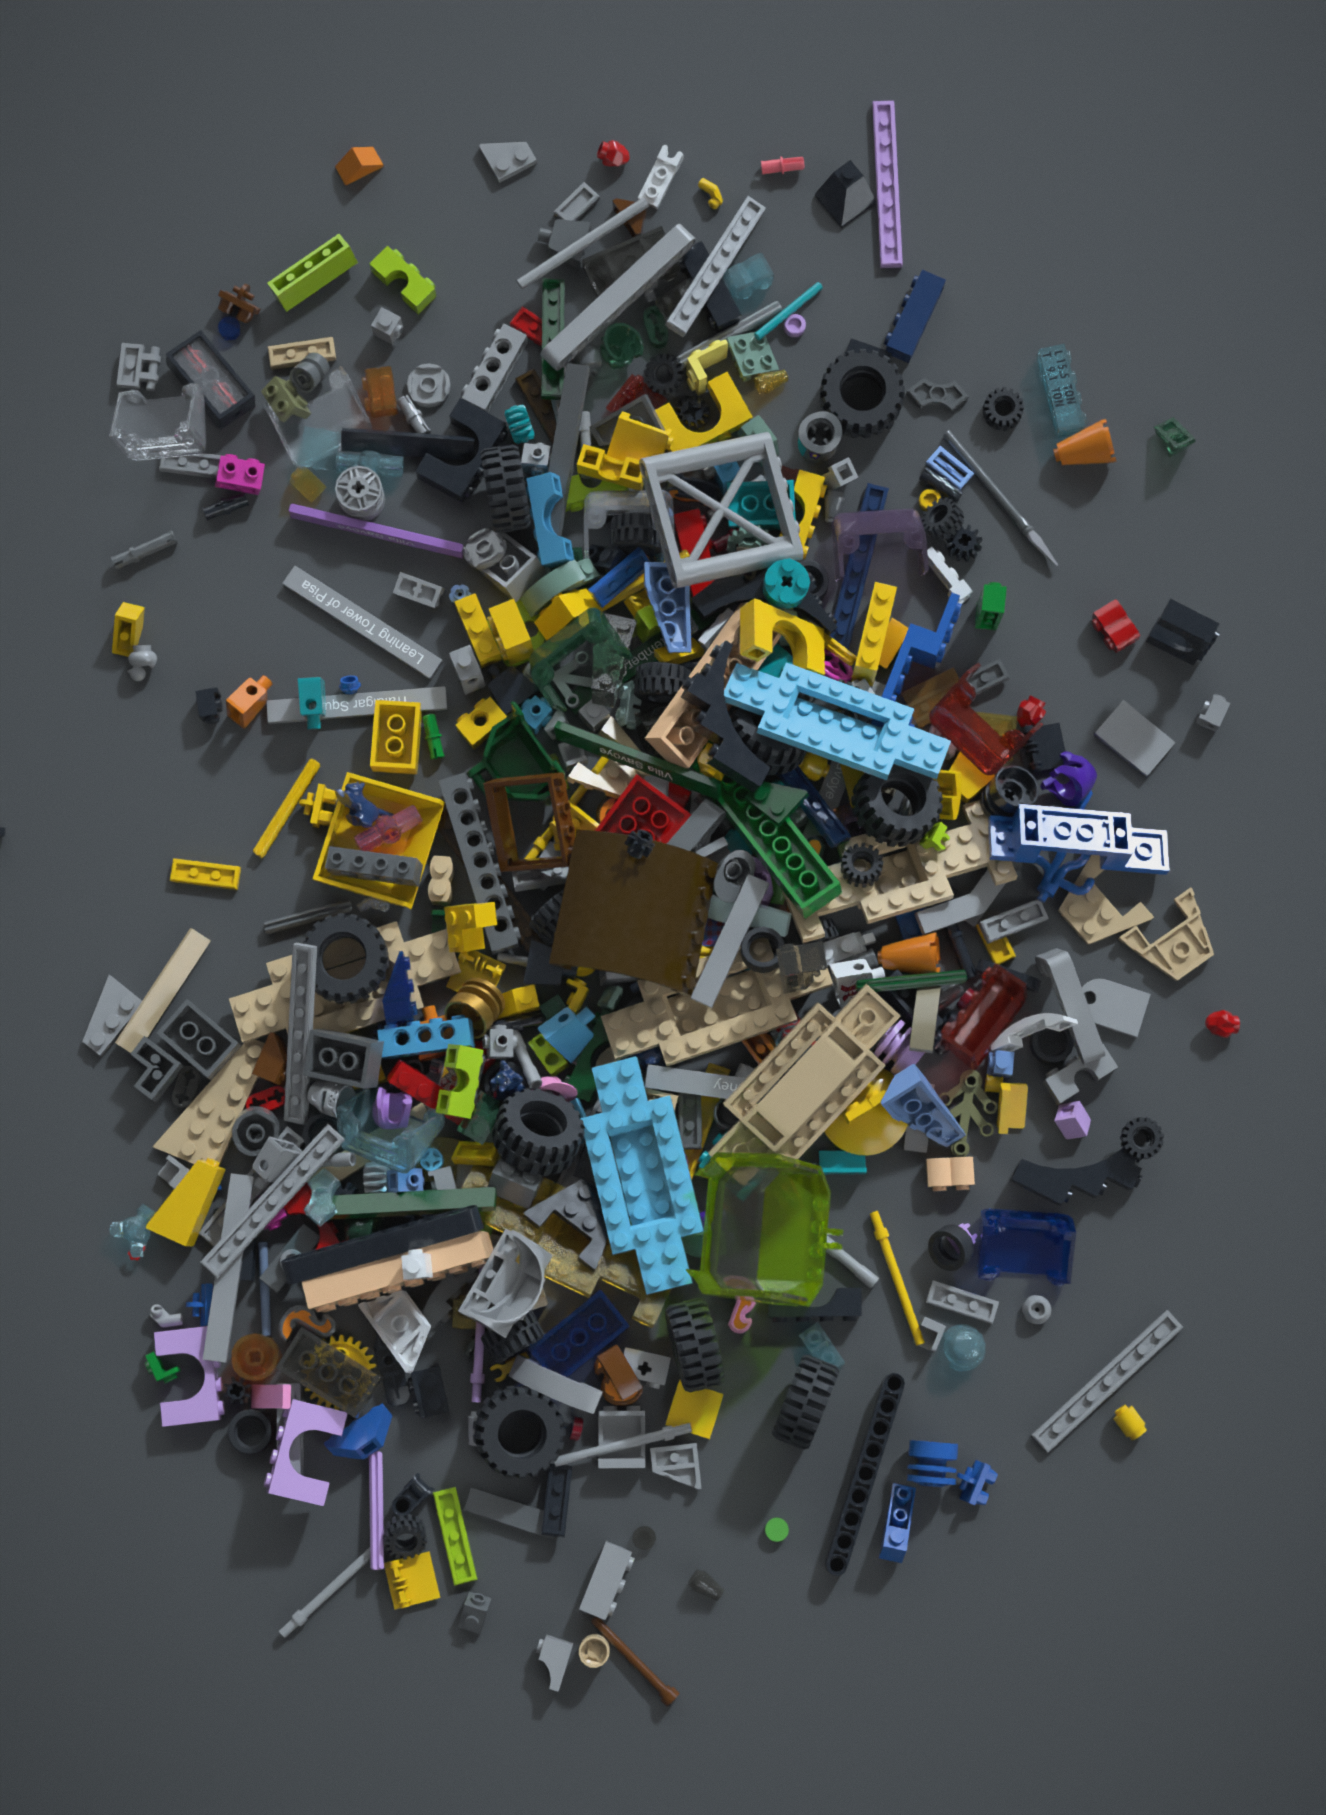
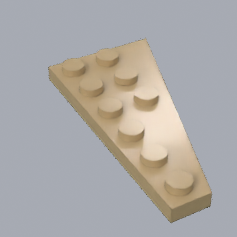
(208, 1121)

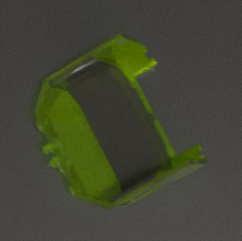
(764, 1229)

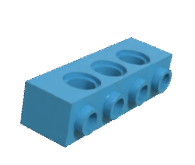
(391, 1033)

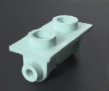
(626, 712)

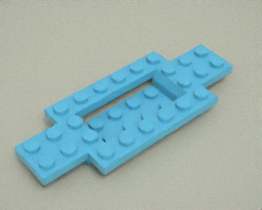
(831, 732)
(650, 1171)

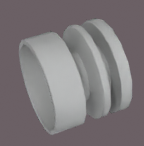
(368, 502)

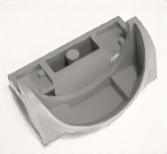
(506, 1284)

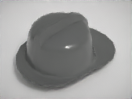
(732, 874)

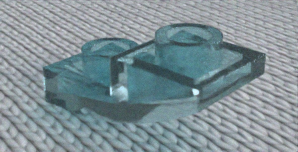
(820, 1345)

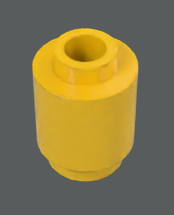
(1129, 1422)

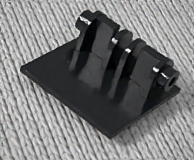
(1043, 748)

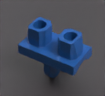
(205, 1304)
(973, 1482)

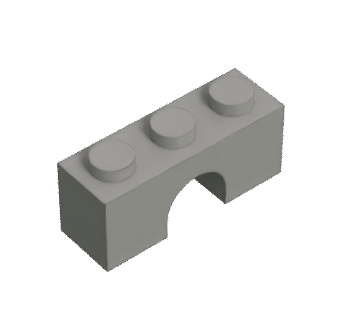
(1061, 1083)

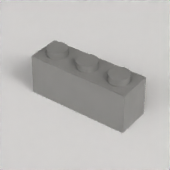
(607, 1581)

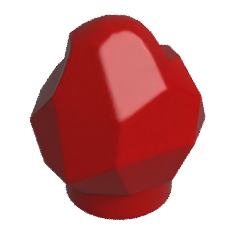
(613, 153)
(1030, 711)
(1222, 1023)

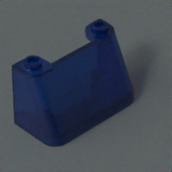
(1026, 1244)

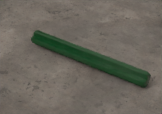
(913, 981)

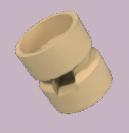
(594, 1650)

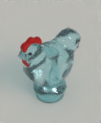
(134, 1231)

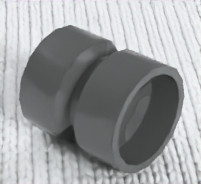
(309, 372)

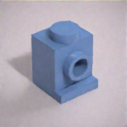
(1000, 1063)

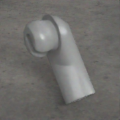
(163, 1319)

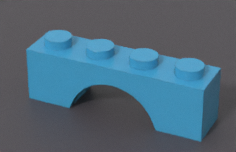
(544, 493)

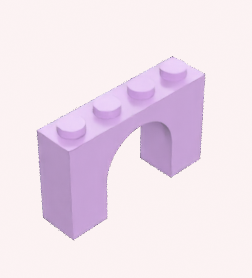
(206, 1403)
(283, 1478)

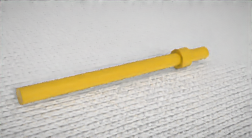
(542, 842)
(882, 1235)

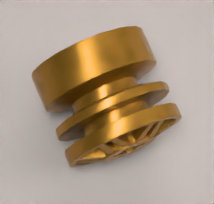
(479, 1002)

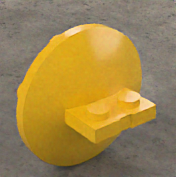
(865, 1124)

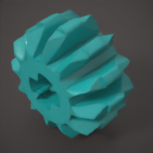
(519, 424)

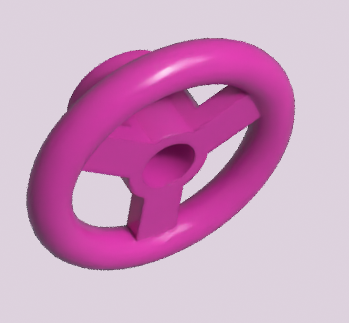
(833, 670)

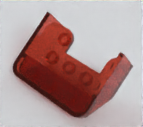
(985, 1017)

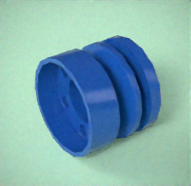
(932, 1462)

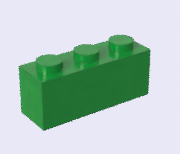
(990, 606)

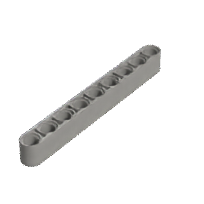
(618, 297)

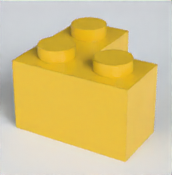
(563, 611)
(466, 925)

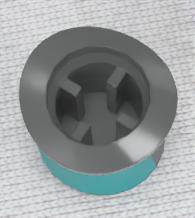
(819, 436)

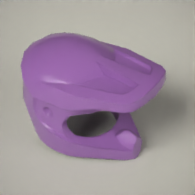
(391, 1109)

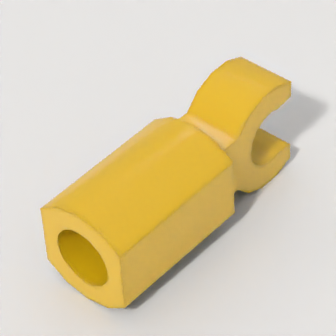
(506, 1368)

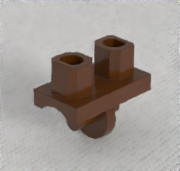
(229, 300)

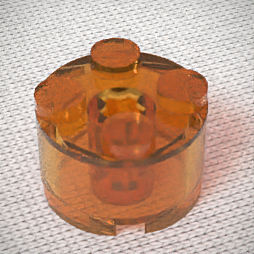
(242, 1357)

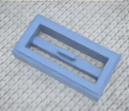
(963, 480)

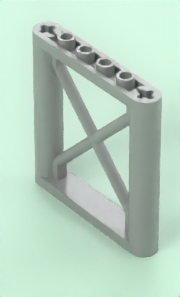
(751, 449)

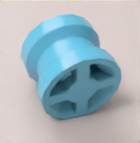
(431, 1156)

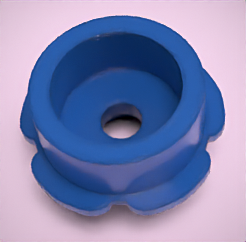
(349, 684)

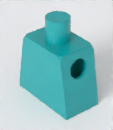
(309, 691)

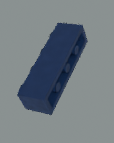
(915, 315)

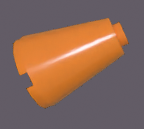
(1087, 446)
(912, 955)

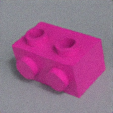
(239, 474)

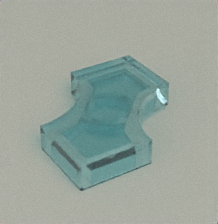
(321, 1204)

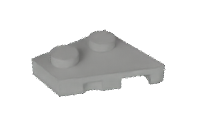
(507, 158)

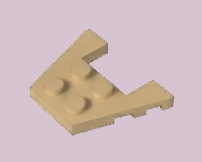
(614, 775)
(1093, 914)
(1181, 947)

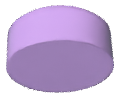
(794, 325)

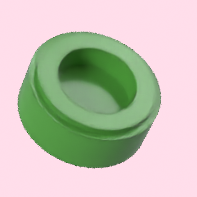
(776, 1529)

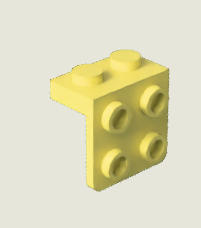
(701, 360)

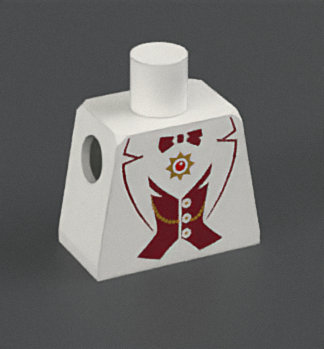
(845, 976)

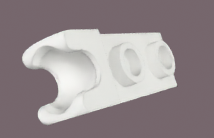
(660, 177)
(948, 575)

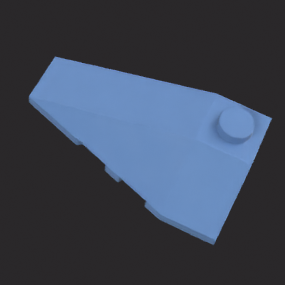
(669, 606)
(918, 1105)

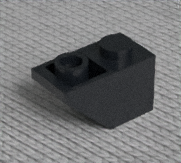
(605, 557)

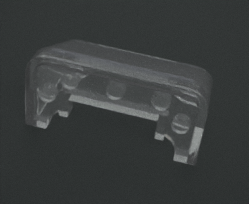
(160, 426)

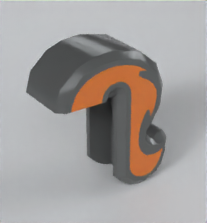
(308, 1318)

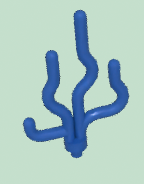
(1054, 875)

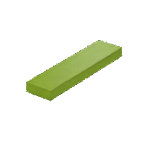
(455, 1536)

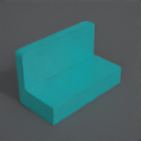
(841, 1163)

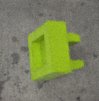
(934, 836)

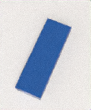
(619, 577)

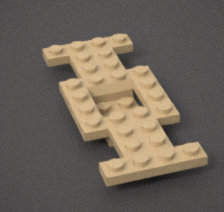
(910, 877)

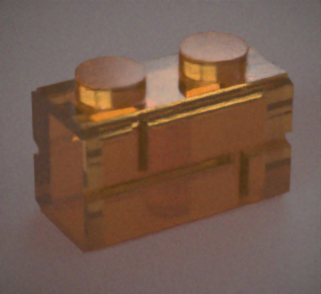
(381, 392)

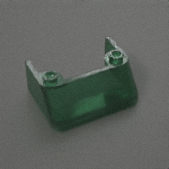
(589, 627)

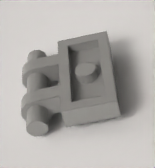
(131, 366)

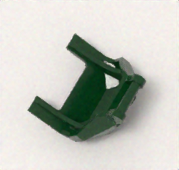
(514, 753)

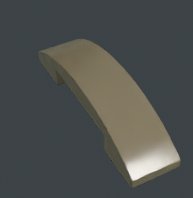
(925, 1019)

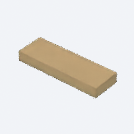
(293, 353)

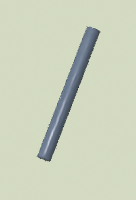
(264, 1290)

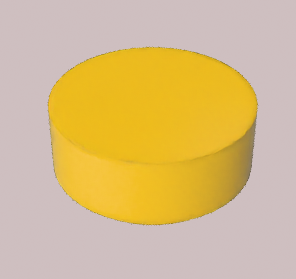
(927, 497)

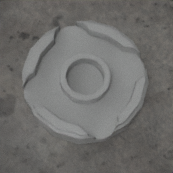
(428, 385)
(484, 549)

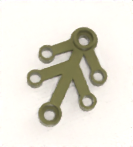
(967, 1108)

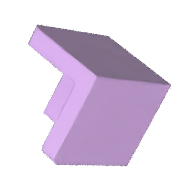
(1072, 1120)

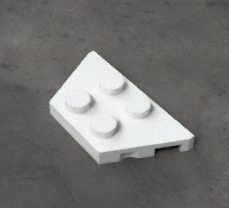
(399, 1326)

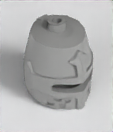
(329, 1095)

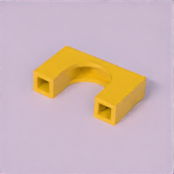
(732, 416)
(874, 633)
(804, 638)

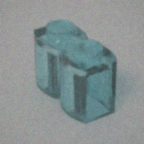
(749, 276)

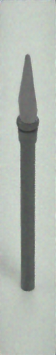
(1021, 522)

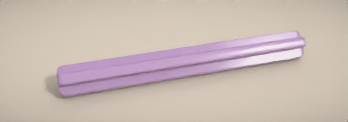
(376, 1511)

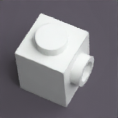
(416, 1265)

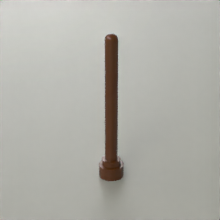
(666, 1692)

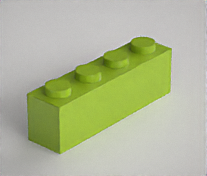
(312, 272)

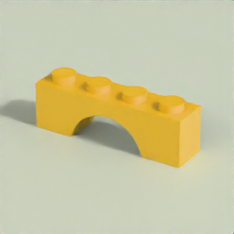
(807, 491)

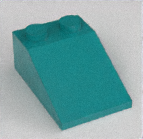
(756, 505)

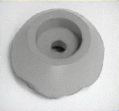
(1029, 1309)

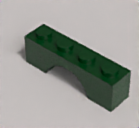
(582, 1077)

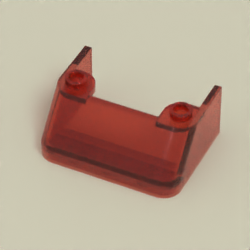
(971, 733)

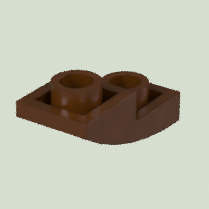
(619, 1371)

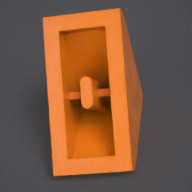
(358, 163)

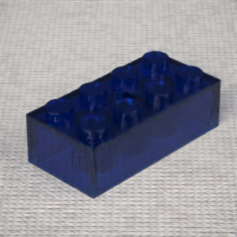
(594, 1319)

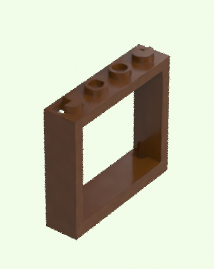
(503, 828)

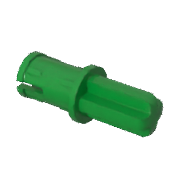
(433, 736)

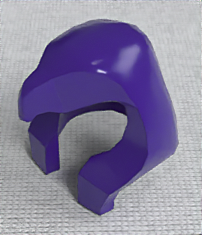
(1081, 782)

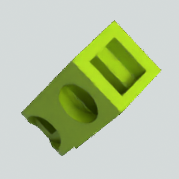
(548, 1055)

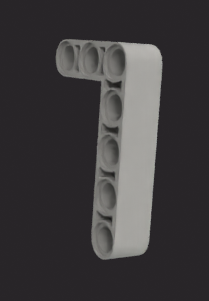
(1060, 969)

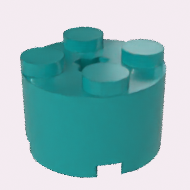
(785, 571)

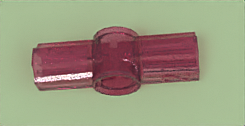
(388, 829)

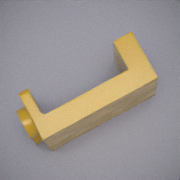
(637, 439)

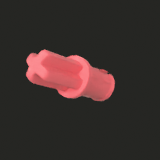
(782, 165)

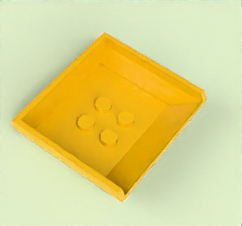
(412, 843)

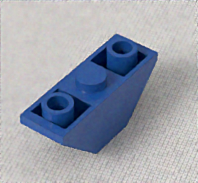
(362, 1435)

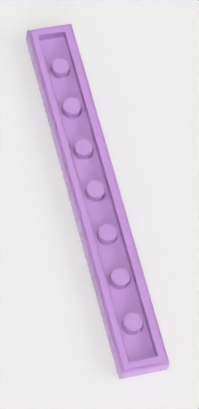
(887, 184)

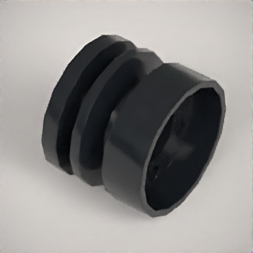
(1007, 790)

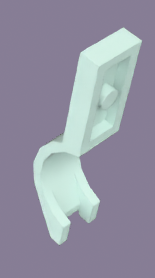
(765, 915)

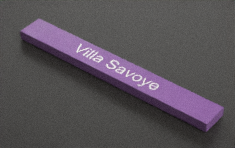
(376, 530)

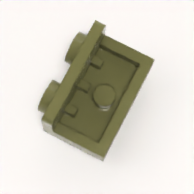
(285, 399)

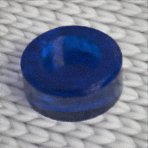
(229, 328)

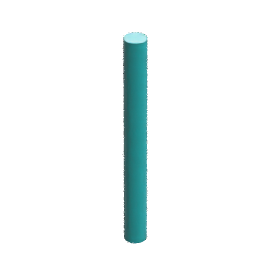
(790, 309)

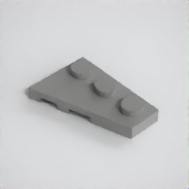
(110, 1015)

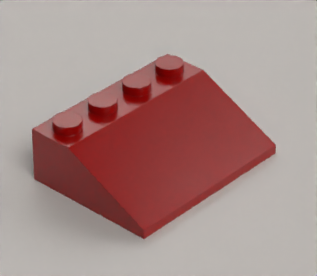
(645, 809)

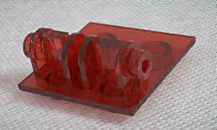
(633, 389)

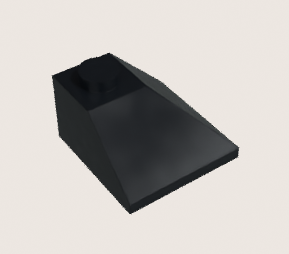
(845, 194)

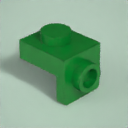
(155, 1366)

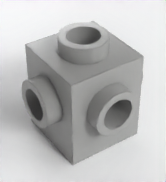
(536, 458)
(493, 1048)

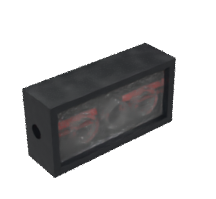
(224, 391)

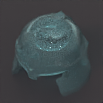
(964, 1347)

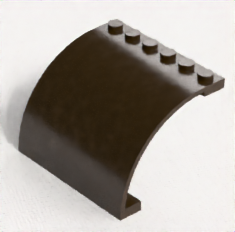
(632, 912)

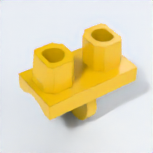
(323, 796)

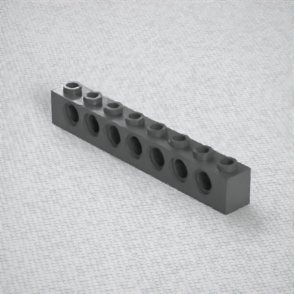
(451, 788)

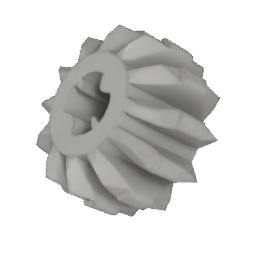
(375, 1178)

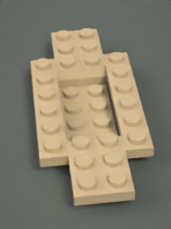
(268, 1008)
(686, 1029)
(816, 1086)

